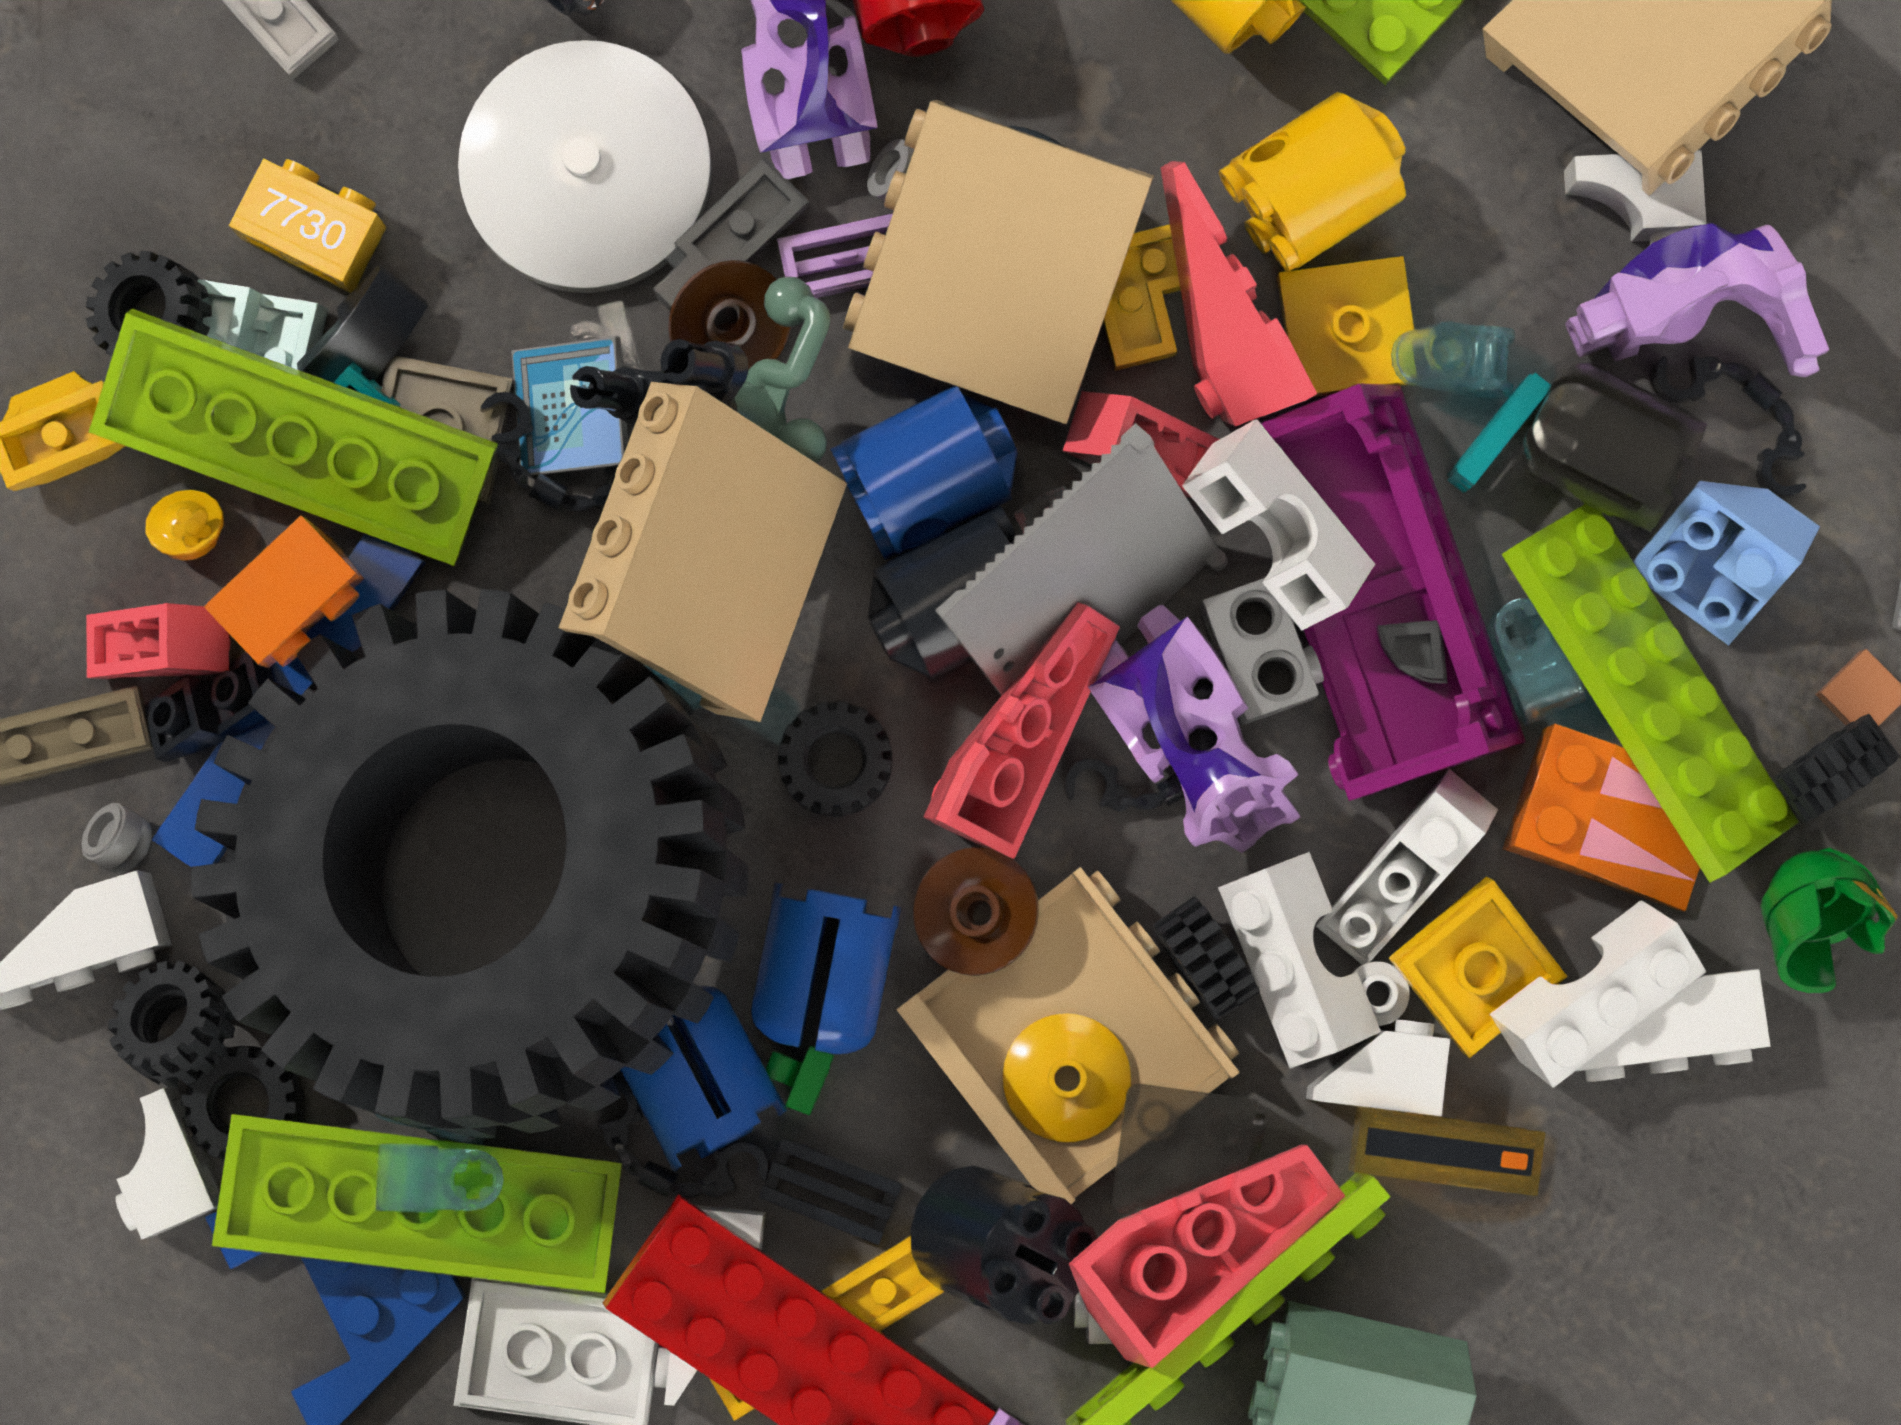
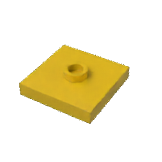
(1346, 321)
(1474, 963)

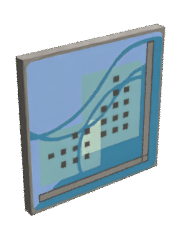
(563, 433)

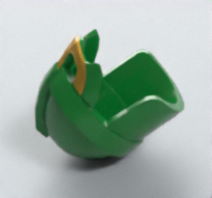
(1817, 903)

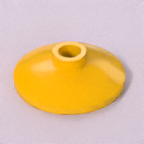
(1032, 1068)

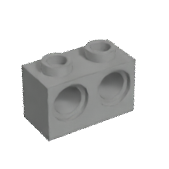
(1246, 652)

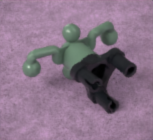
(724, 373)

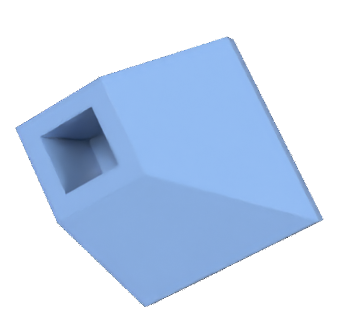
(1725, 554)

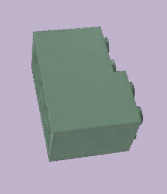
(1360, 1372)

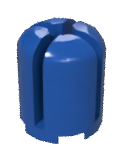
(791, 964)
(727, 1070)

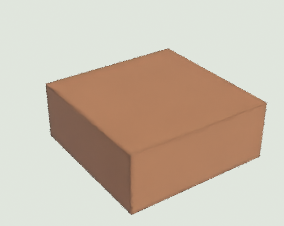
(1862, 689)

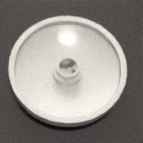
(584, 166)

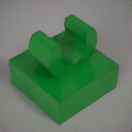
(805, 1077)

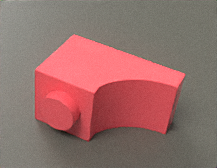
(1106, 417)
(156, 642)

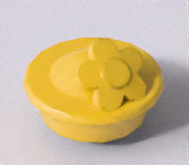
(185, 524)

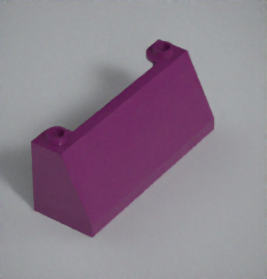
(1376, 480)

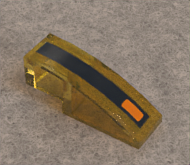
(1446, 1151)

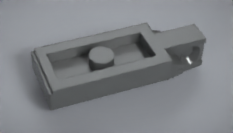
(734, 227)

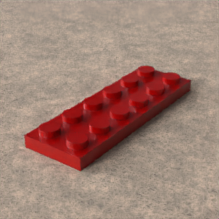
(775, 1334)

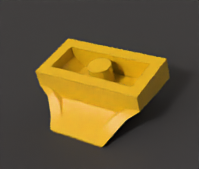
(49, 433)

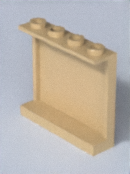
(1655, 71)
(996, 260)
(705, 549)
(1080, 965)

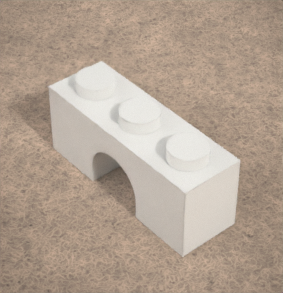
(1314, 555)
(1275, 926)
(1568, 1024)

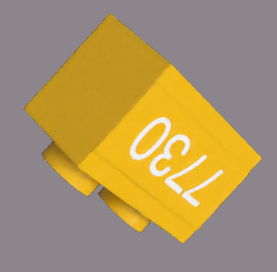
(309, 224)

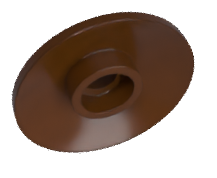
(735, 286)
(947, 904)

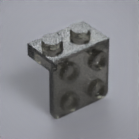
(1180, 1142)

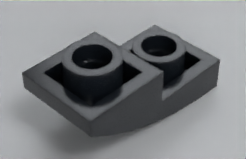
(369, 328)
(203, 712)

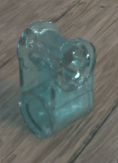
(1465, 359)
(1536, 674)
(423, 1178)

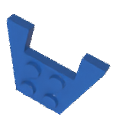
(380, 1320)

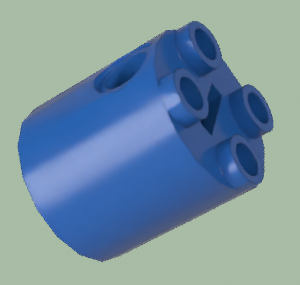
(928, 469)

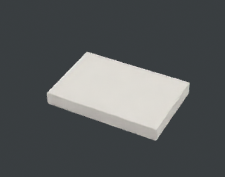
(553, 1356)

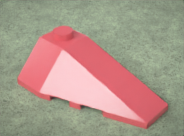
(1236, 351)
(1012, 753)
(1184, 1258)

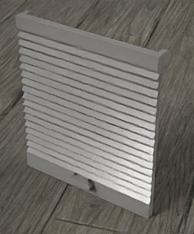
(1109, 543)

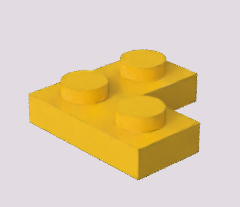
(1137, 314)

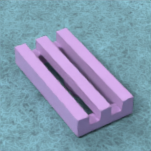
(829, 236)

